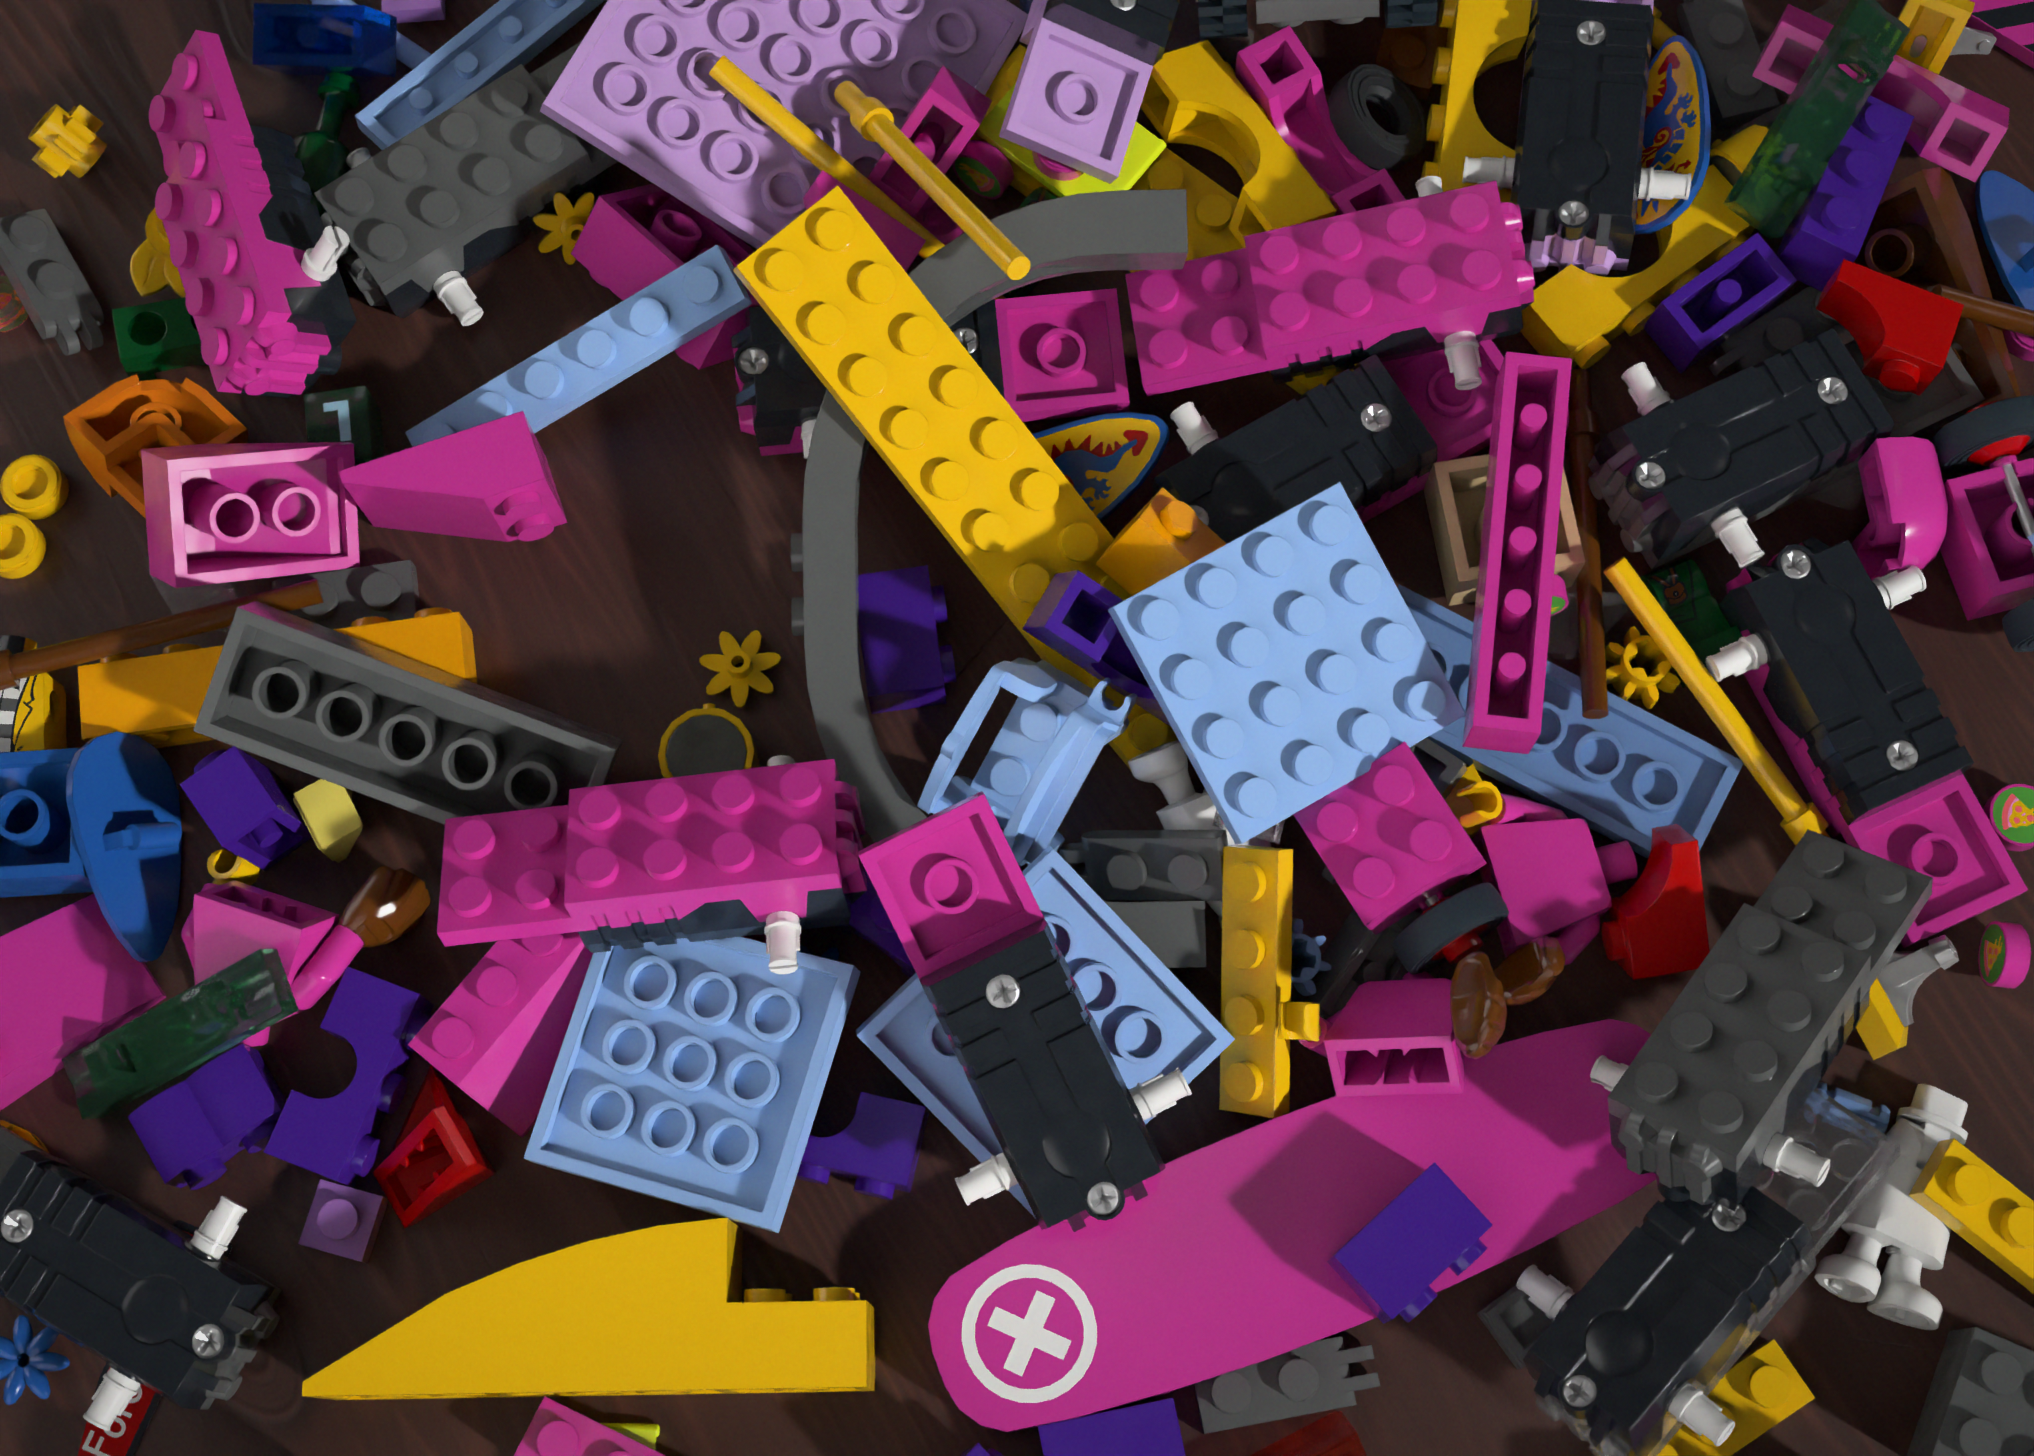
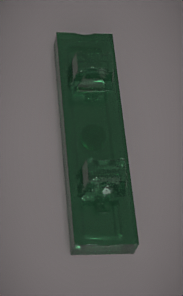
(1816, 117)
(180, 1033)

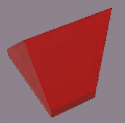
(432, 1156)

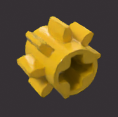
(67, 141)
(1634, 682)

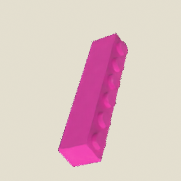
(1517, 554)

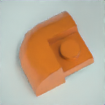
(144, 415)

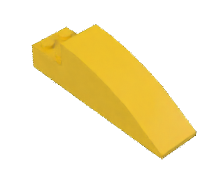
(617, 1319)

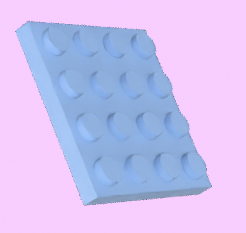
(1286, 662)
(1134, 998)
(695, 1074)

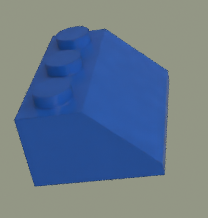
(36, 826)

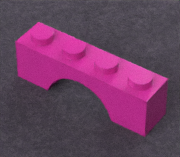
(1291, 92)
(1949, 121)

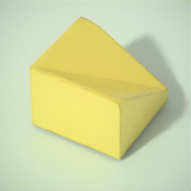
(329, 817)

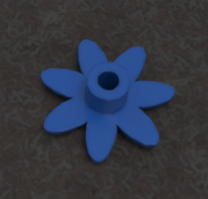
(14, 1358)

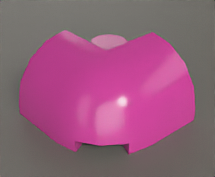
(1903, 506)

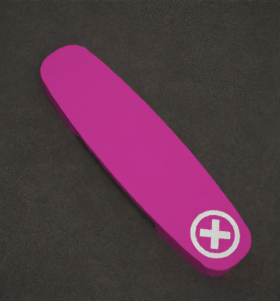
(1239, 1234)

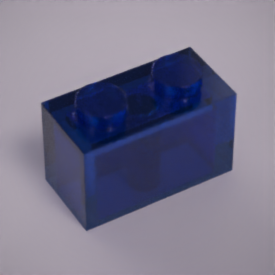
(324, 39)

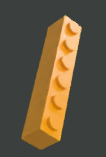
(165, 692)

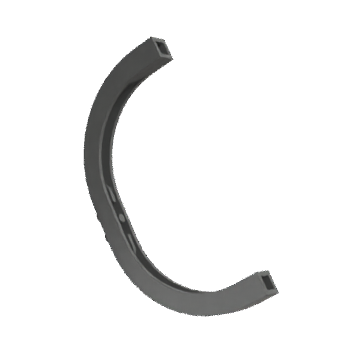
(1059, 239)

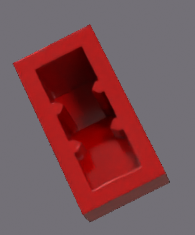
(1895, 324)
(1662, 917)

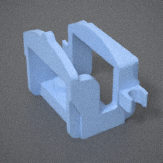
(1037, 755)

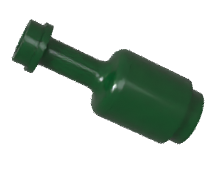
(321, 151)

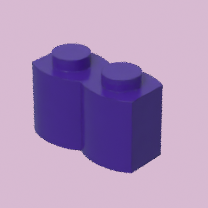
(210, 1118)

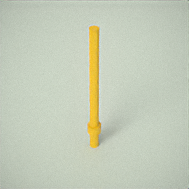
(877, 125)
(813, 147)
(1796, 813)

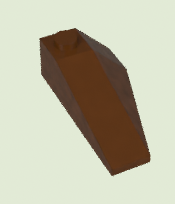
(1929, 241)

